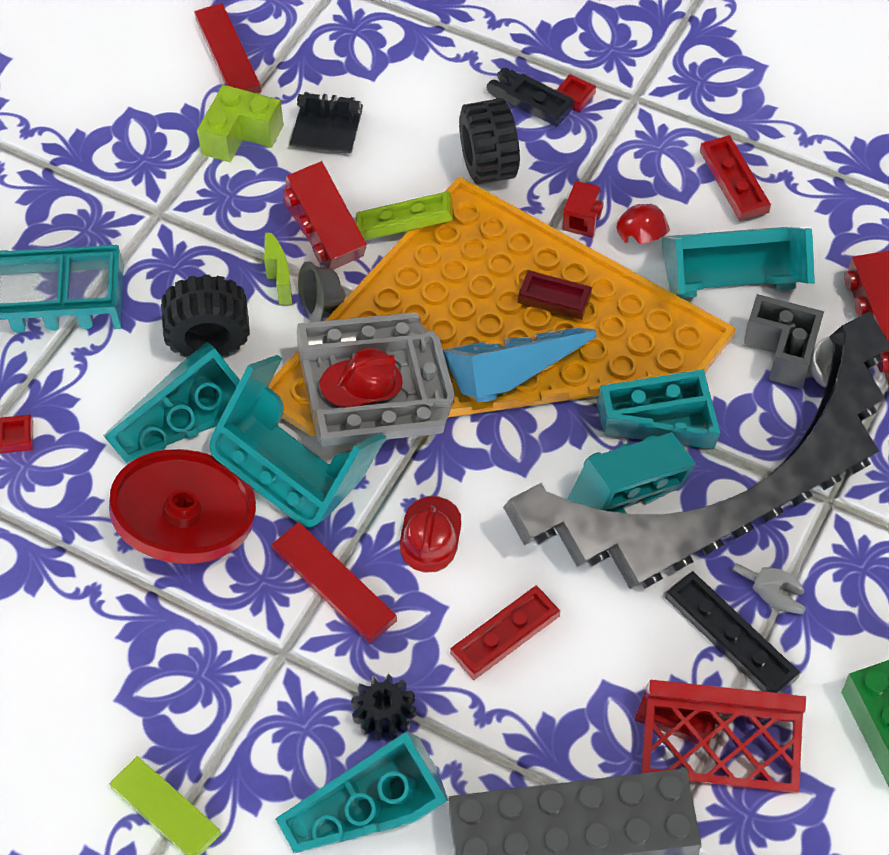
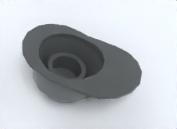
(319, 290)

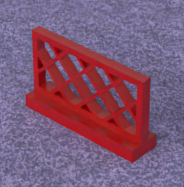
(732, 703)

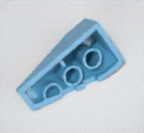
(495, 369)

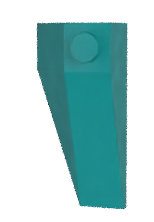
(177, 407)
(375, 795)

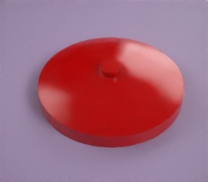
(181, 506)

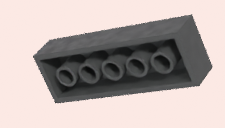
(584, 817)

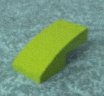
(277, 268)

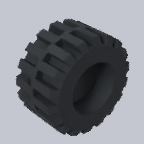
(489, 141)
(204, 312)

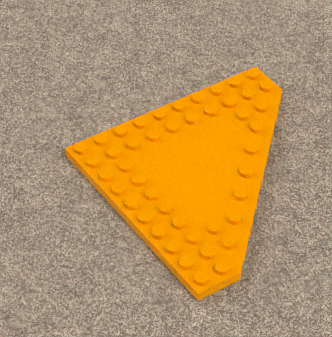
(466, 289)

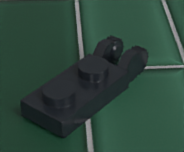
(531, 96)

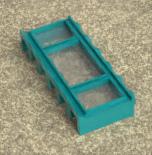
(61, 284)

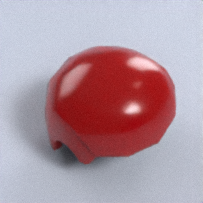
(642, 223)

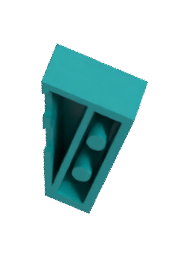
(632, 474)

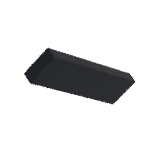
(732, 634)

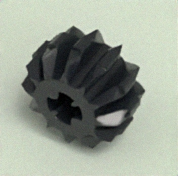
(383, 720)

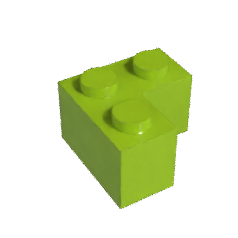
(239, 117)

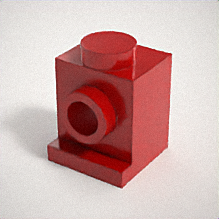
(582, 209)

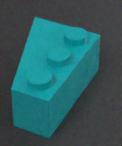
(661, 406)

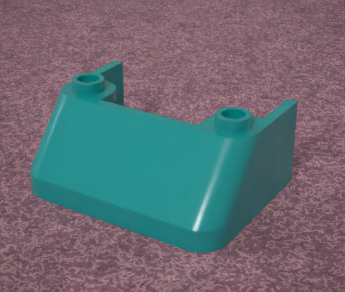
(739, 258)
(277, 463)

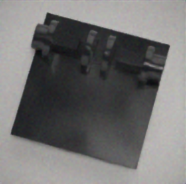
(326, 122)

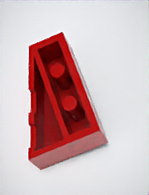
(323, 216)

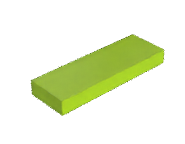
(405, 215)
(165, 808)

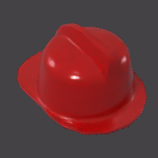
(362, 379)
(430, 534)

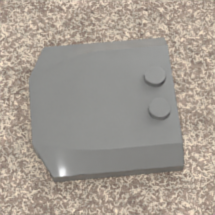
(426, 387)

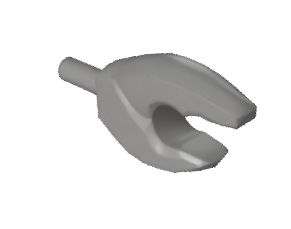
(768, 586)

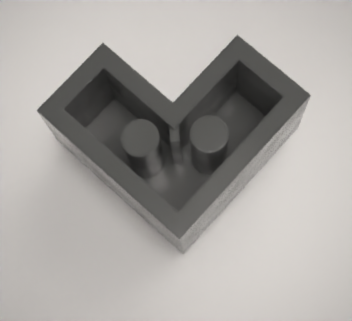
(787, 331)

